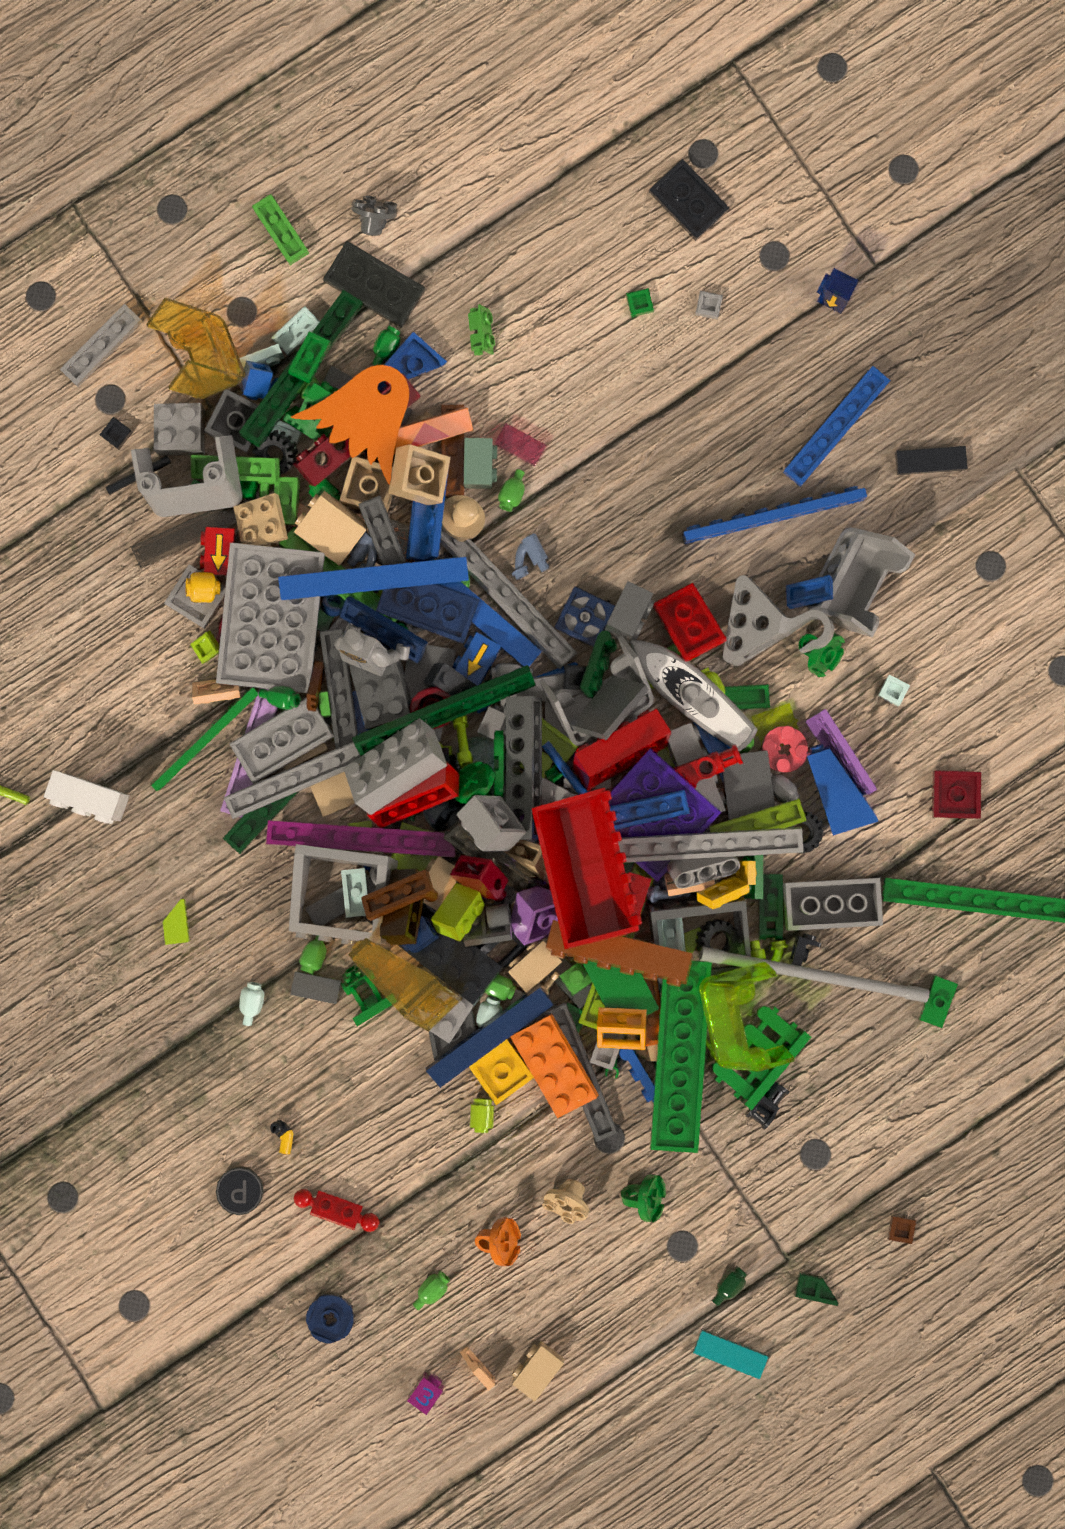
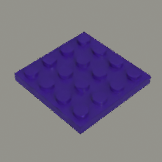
(656, 777)

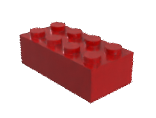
(621, 750)

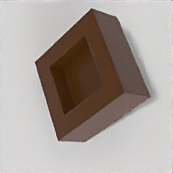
(901, 1229)

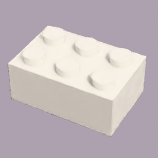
(86, 797)

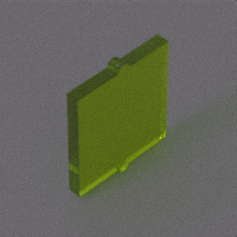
(772, 719)

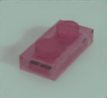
(520, 444)

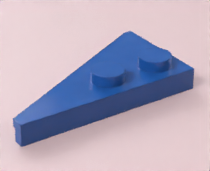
(414, 359)

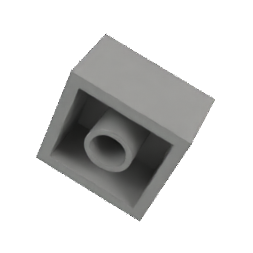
(179, 429)
(491, 823)

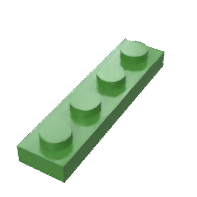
(249, 468)

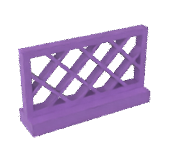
(828, 733)

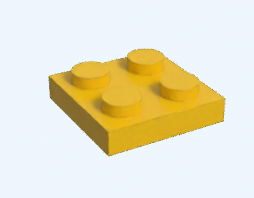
(501, 1072)

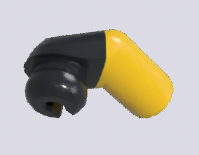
(285, 1134)

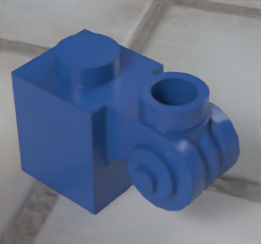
(256, 380)

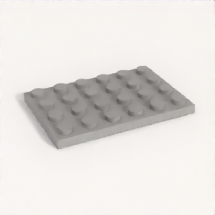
(263, 637)

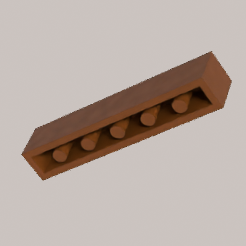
(628, 955)

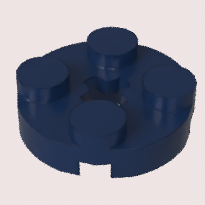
(336, 1330)

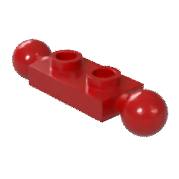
(336, 1210)

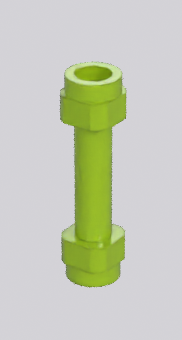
(464, 756)

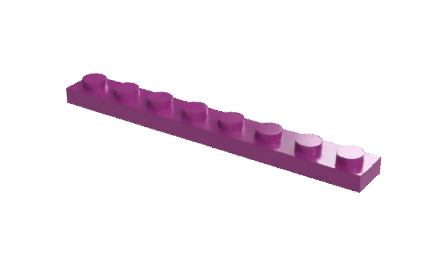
(359, 838)

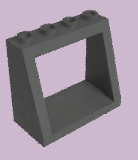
(689, 907)

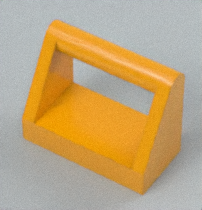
(622, 1022)

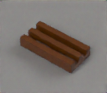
(315, 686)

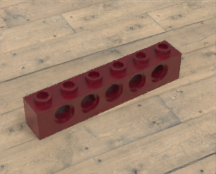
(334, 458)

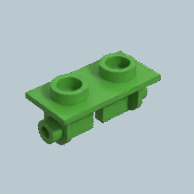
(481, 320)

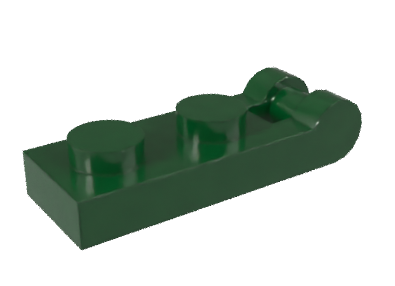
(598, 664)
(771, 907)

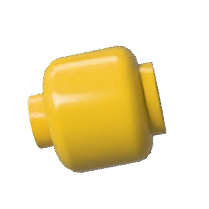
(202, 587)

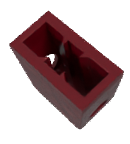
(481, 876)

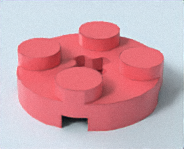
(787, 736)

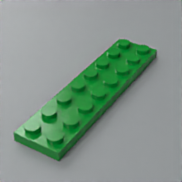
(680, 1064)

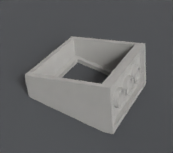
(302, 860)

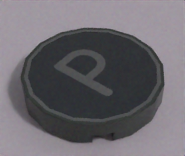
(239, 1190)

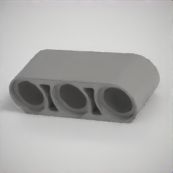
(701, 870)

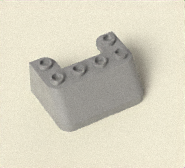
(857, 572)

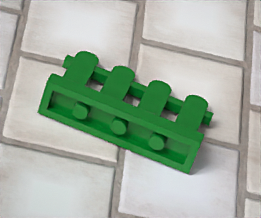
(766, 1078)

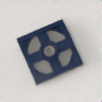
(584, 616)

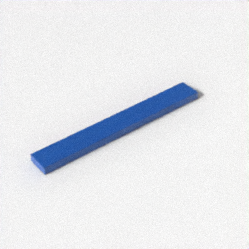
(373, 578)

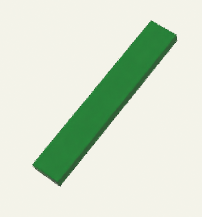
(204, 738)

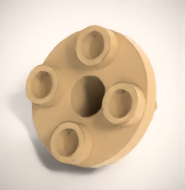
(462, 518)
(567, 1201)

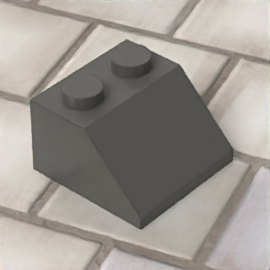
(230, 417)

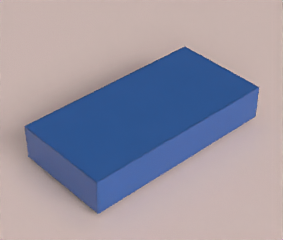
(809, 592)

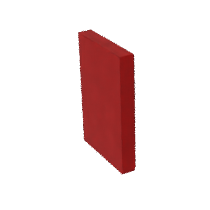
(689, 622)

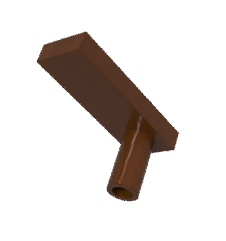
(399, 895)

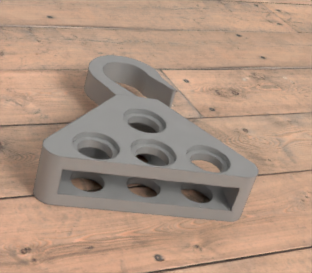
(758, 609)

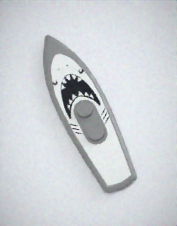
(694, 694)

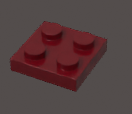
(956, 794)

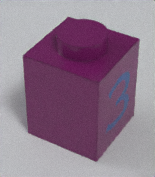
(426, 1392)

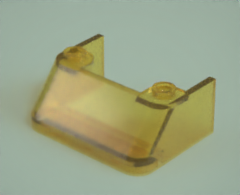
(209, 345)

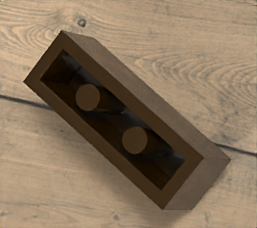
(402, 925)

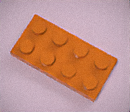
(554, 1065)

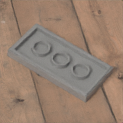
(281, 741)

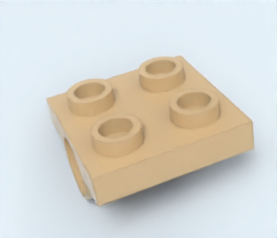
(261, 521)

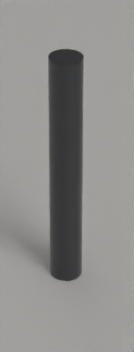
(129, 479)

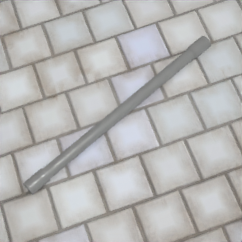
(908, 992)

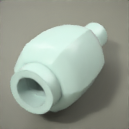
(251, 1002)
(488, 1010)

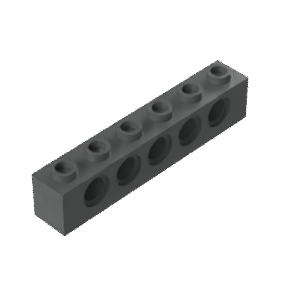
(531, 757)

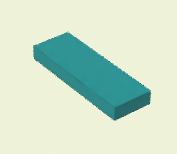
(730, 1354)

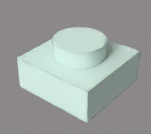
(893, 690)

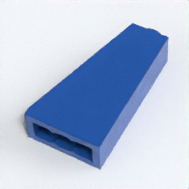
(841, 797)

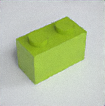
(458, 912)

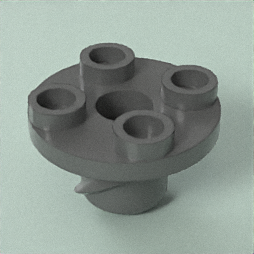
(373, 214)

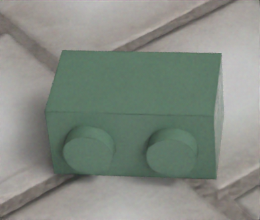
(479, 463)

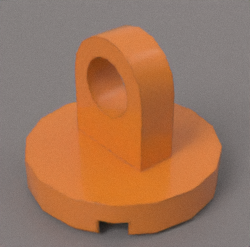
(502, 1241)

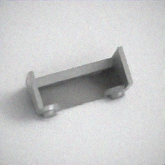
(219, 490)
(569, 707)

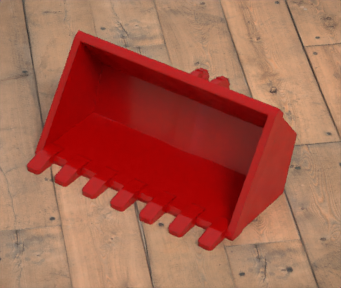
(586, 869)

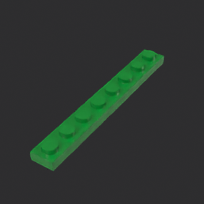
(973, 900)

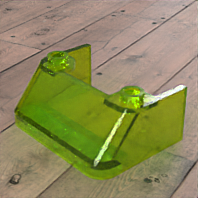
(721, 1002)

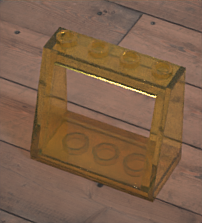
(408, 988)

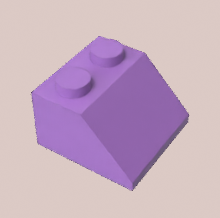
(533, 914)

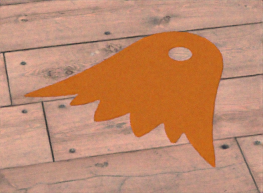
(365, 414)

